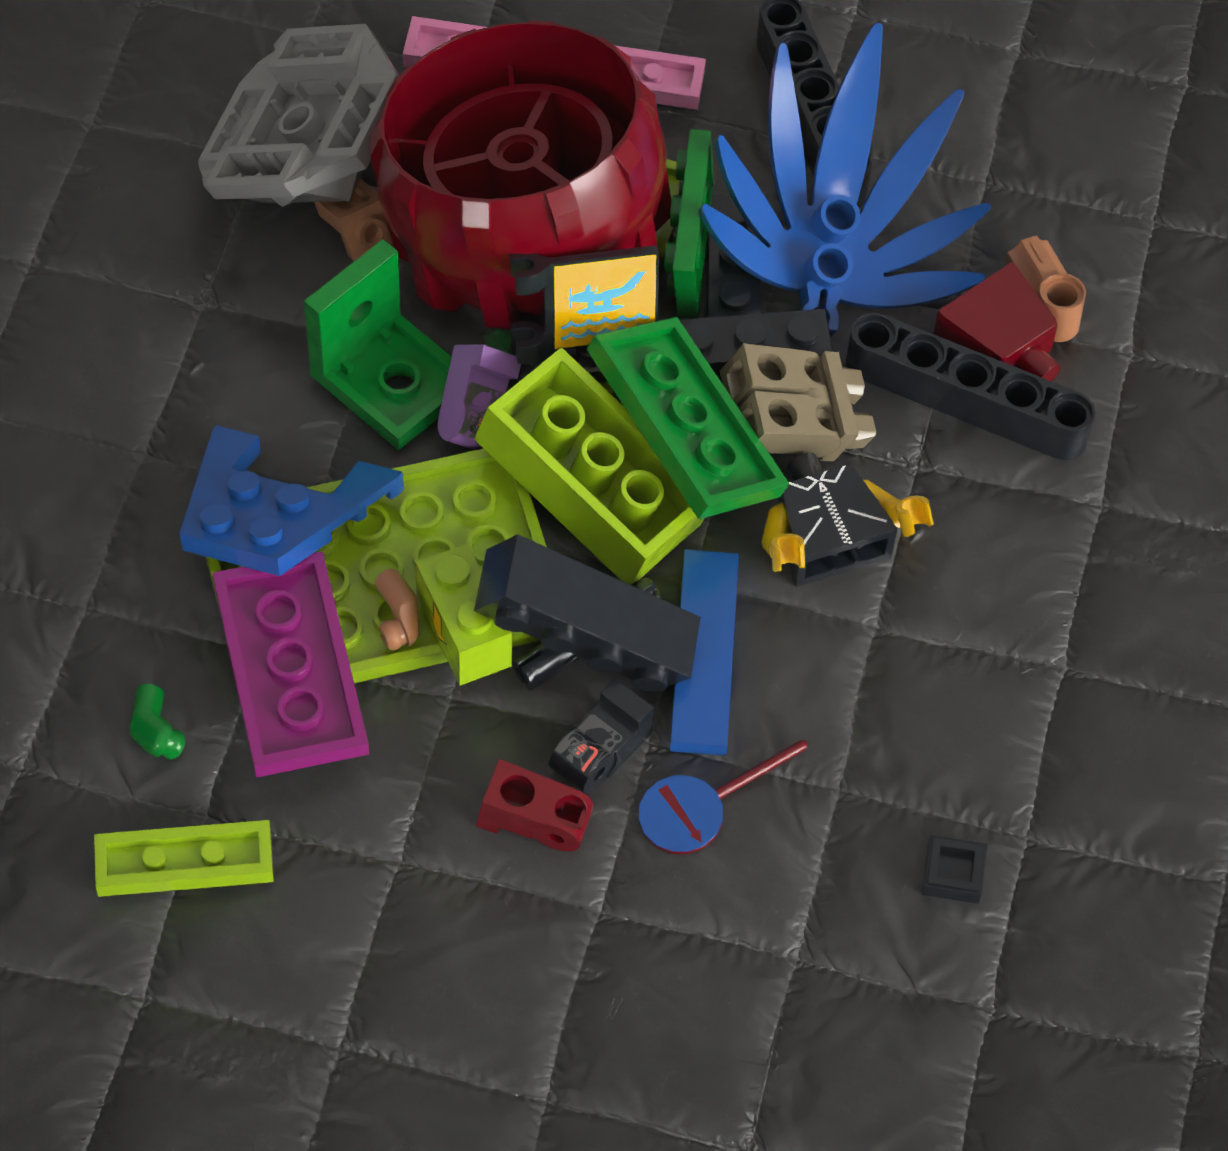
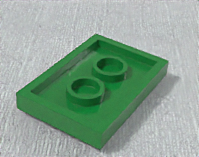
(688, 250)

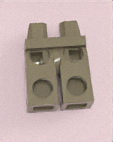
(798, 400)

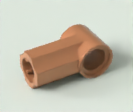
(1058, 290)

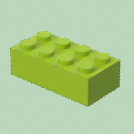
(588, 466)

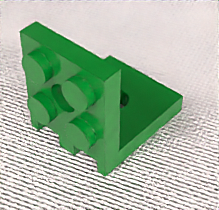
(364, 340)

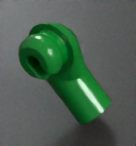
(150, 729)

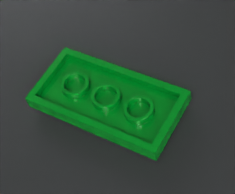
(687, 417)

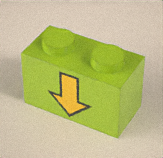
(448, 594)

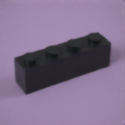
(587, 614)

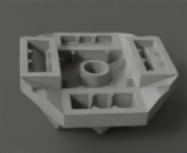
(301, 119)

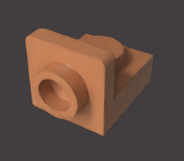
(358, 220)

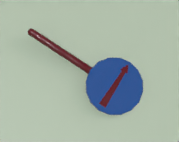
(687, 813)

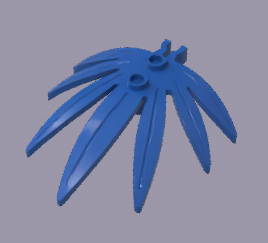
(828, 242)

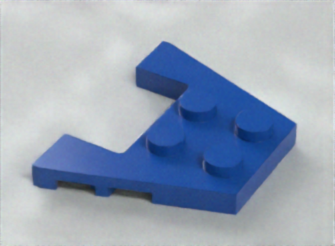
(268, 521)

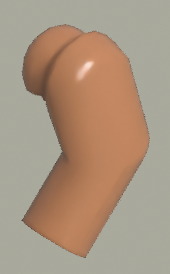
(404, 605)

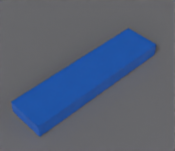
(703, 700)

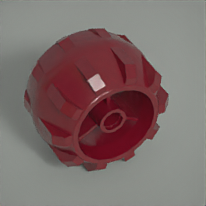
(517, 149)

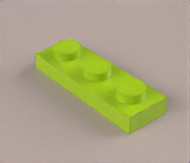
(183, 858)

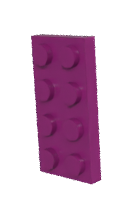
(290, 667)

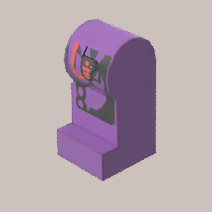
(474, 382)

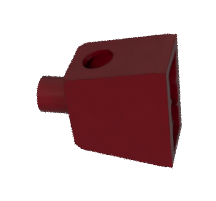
(1004, 322)

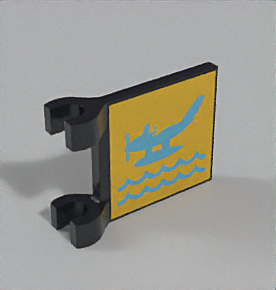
(583, 297)

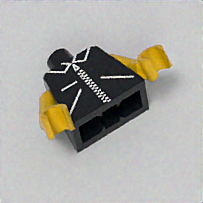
(835, 521)

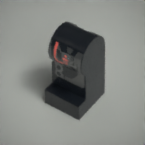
(603, 738)

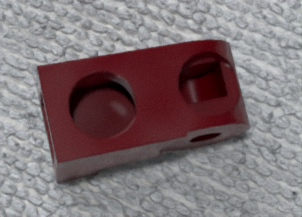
(535, 807)

